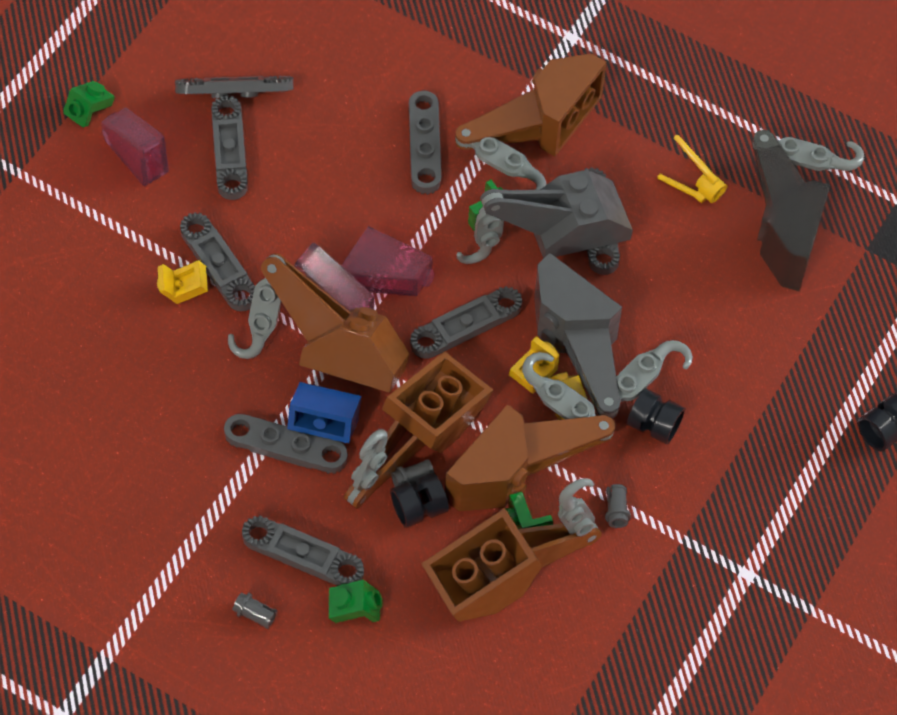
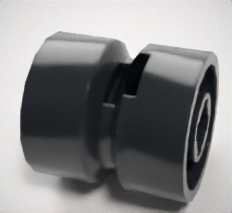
(656, 416)
(880, 424)
(409, 504)

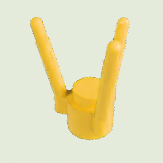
(708, 185)

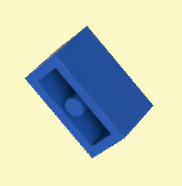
(324, 412)

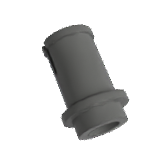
(411, 473)
(617, 506)
(254, 610)

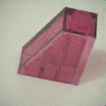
(137, 145)
(388, 265)
(333, 278)

